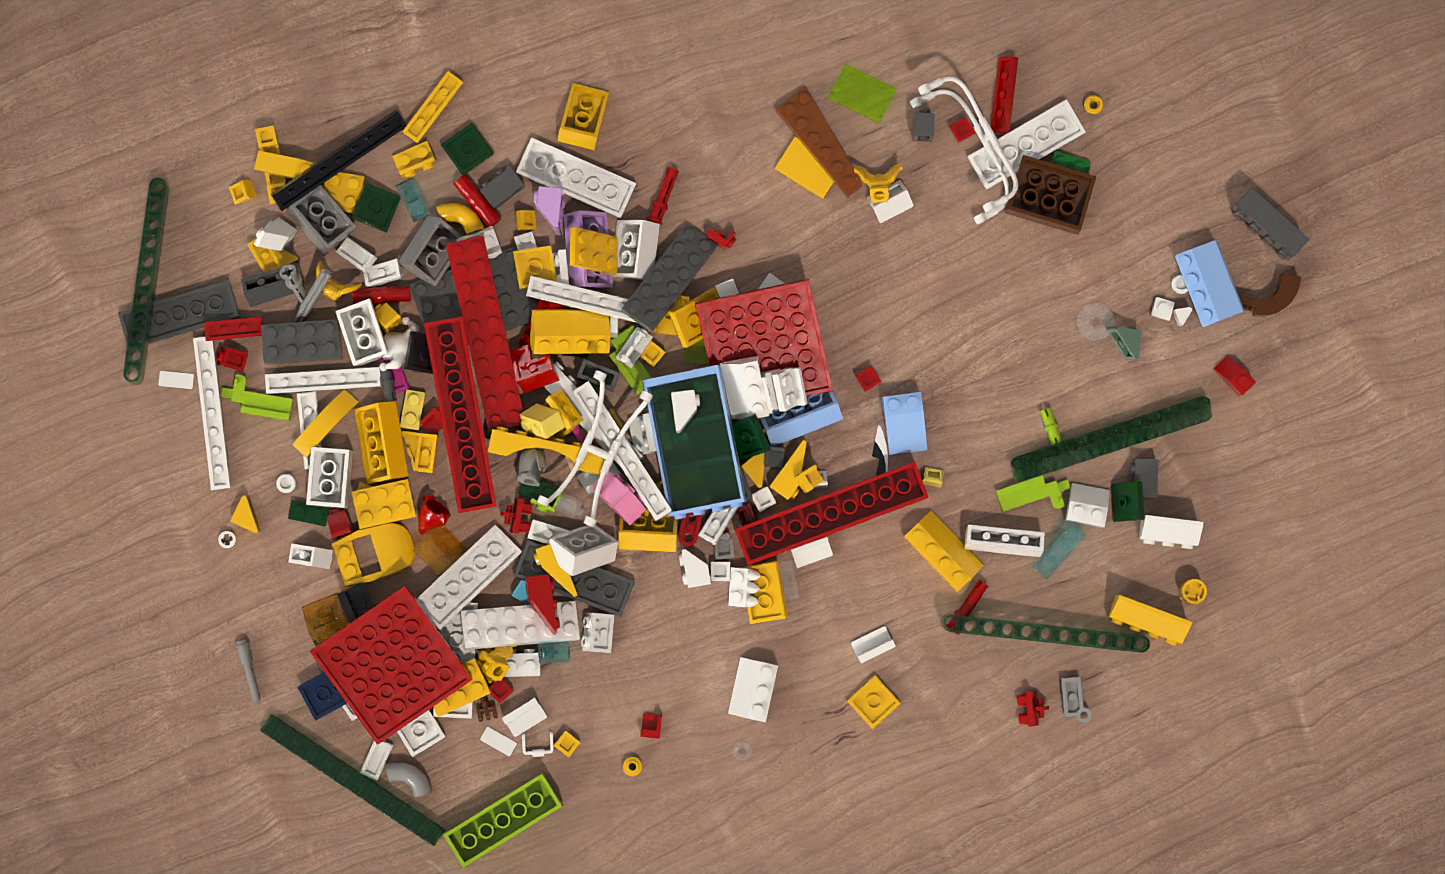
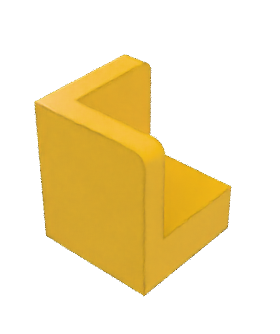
(809, 478)

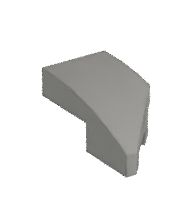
(724, 548)

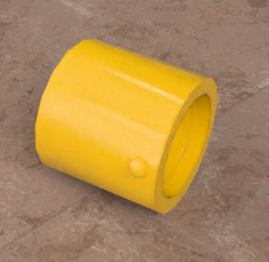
(1193, 591)

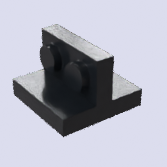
(418, 354)
(355, 601)

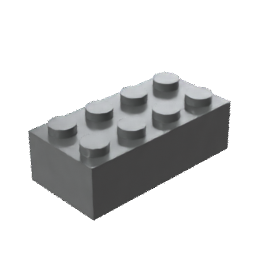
(1269, 224)
(301, 342)

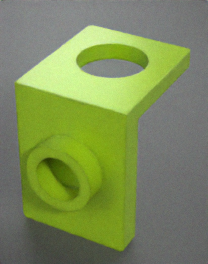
(543, 508)

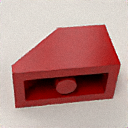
(1234, 376)
(339, 523)

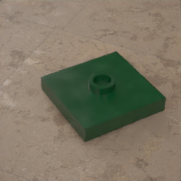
(467, 149)
(375, 207)
(749, 437)
(1127, 501)

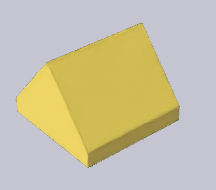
(933, 477)

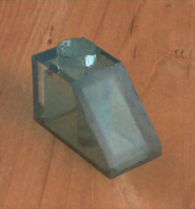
(413, 199)

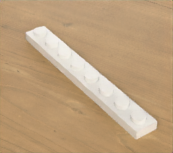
(212, 414)
(625, 455)

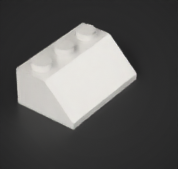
(636, 248)
(362, 332)
(744, 388)
(329, 477)
(1170, 531)
(583, 549)
(753, 689)

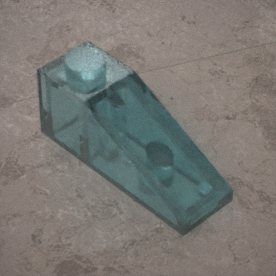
(1059, 550)

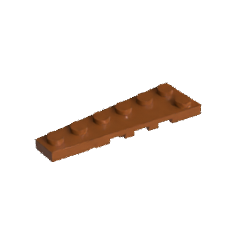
(812, 130)

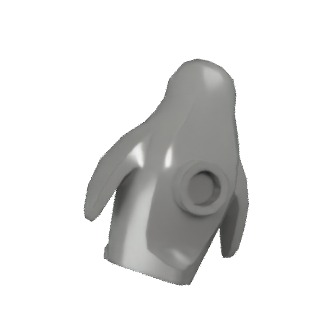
(530, 466)

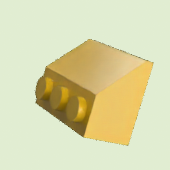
(649, 534)

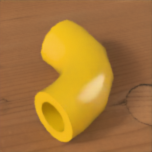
(461, 214)

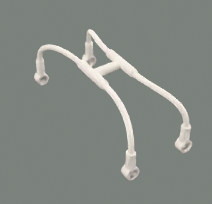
(986, 136)
(587, 447)

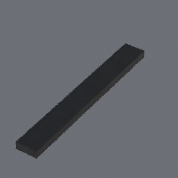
(338, 160)

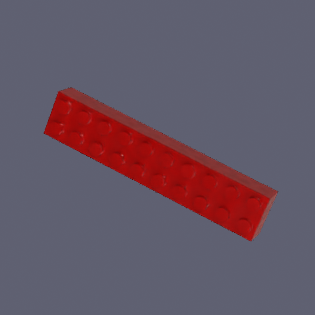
(485, 332)
(460, 414)
(831, 513)

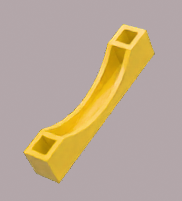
(508, 443)

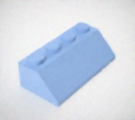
(1209, 283)
(819, 412)

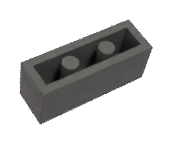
(266, 286)

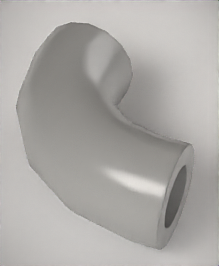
(411, 775)

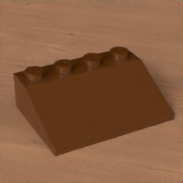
(1051, 195)

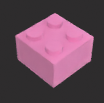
(621, 498)

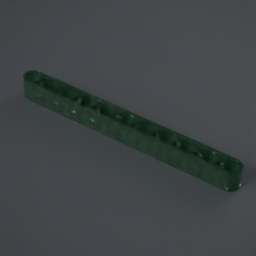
(150, 289)
(1111, 438)
(1054, 633)
(352, 780)

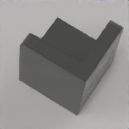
(774, 457)

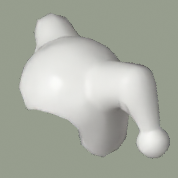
(397, 345)

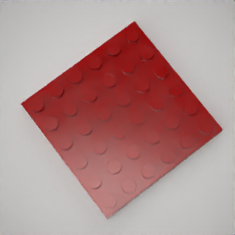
(772, 324)
(391, 664)

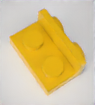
(414, 159)

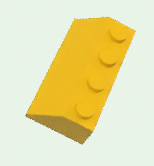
(569, 332)
(381, 442)
(943, 551)
(1149, 619)

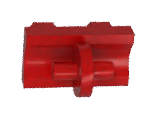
(517, 524)
(1033, 711)

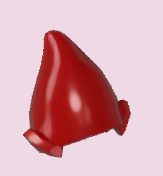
(431, 514)

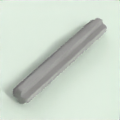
(312, 295)

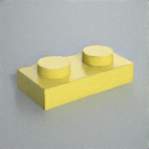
(412, 410)

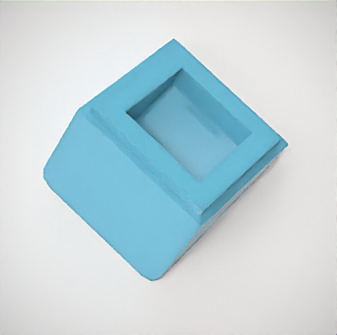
(520, 593)

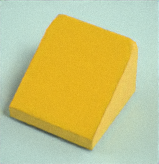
(242, 191)

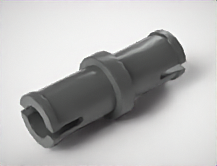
(387, 383)

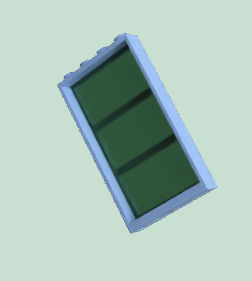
(702, 461)

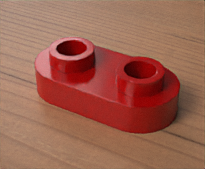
(689, 527)

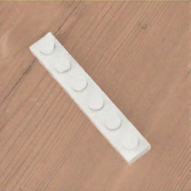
(577, 297)
(322, 380)

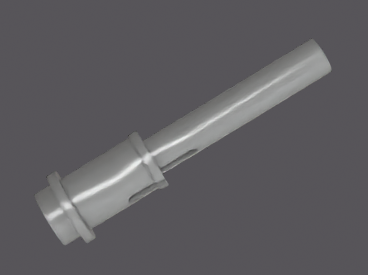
(246, 659)

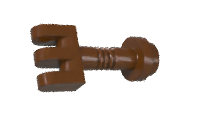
(486, 708)

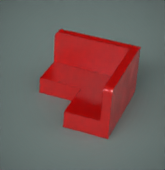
(531, 372)

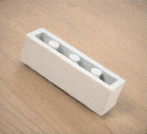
(1004, 540)

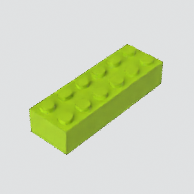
(503, 820)

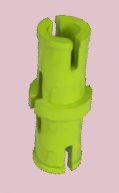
(1051, 426)

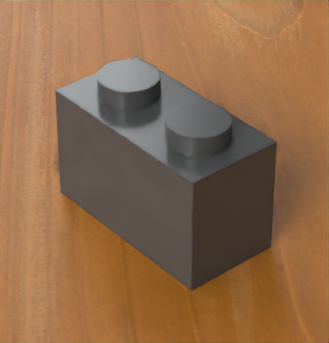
(923, 126)
(502, 187)
(588, 370)
(1147, 472)

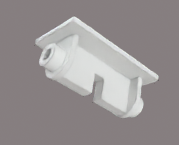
(634, 347)

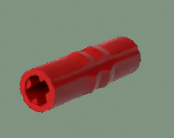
(477, 201)
(383, 294)

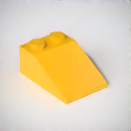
(583, 116)

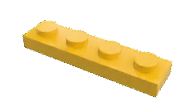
(433, 107)

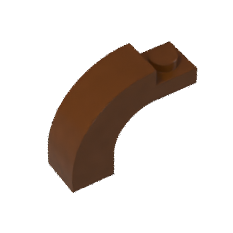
(1286, 291)

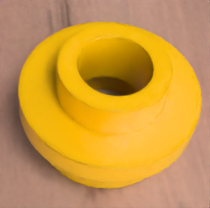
(1093, 98)
(638, 766)

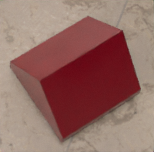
(747, 514)

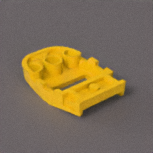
(392, 546)

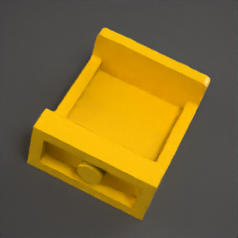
(568, 413)

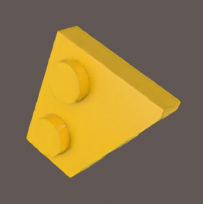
(271, 259)
(422, 450)

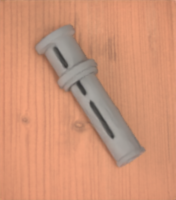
(293, 281)

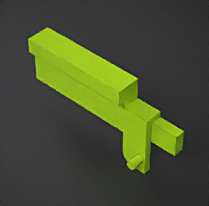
(635, 375)
(258, 403)
(1031, 491)

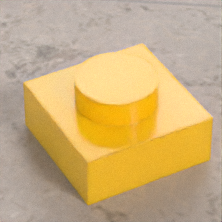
(526, 220)
(652, 354)
(567, 744)

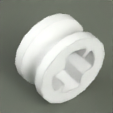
(222, 535)

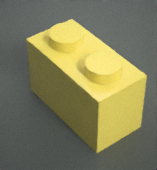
(541, 421)

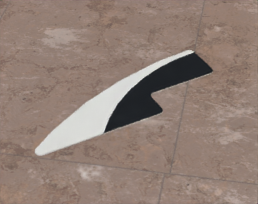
(880, 452)

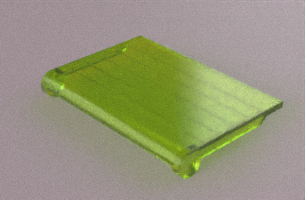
(862, 93)

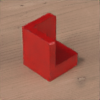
(432, 422)
(651, 726)

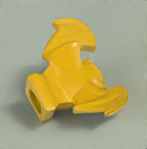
(879, 182)
(333, 288)
(494, 663)

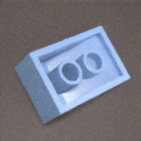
(904, 423)

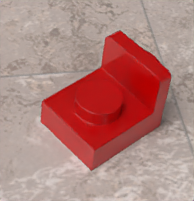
(718, 238)
(231, 358)

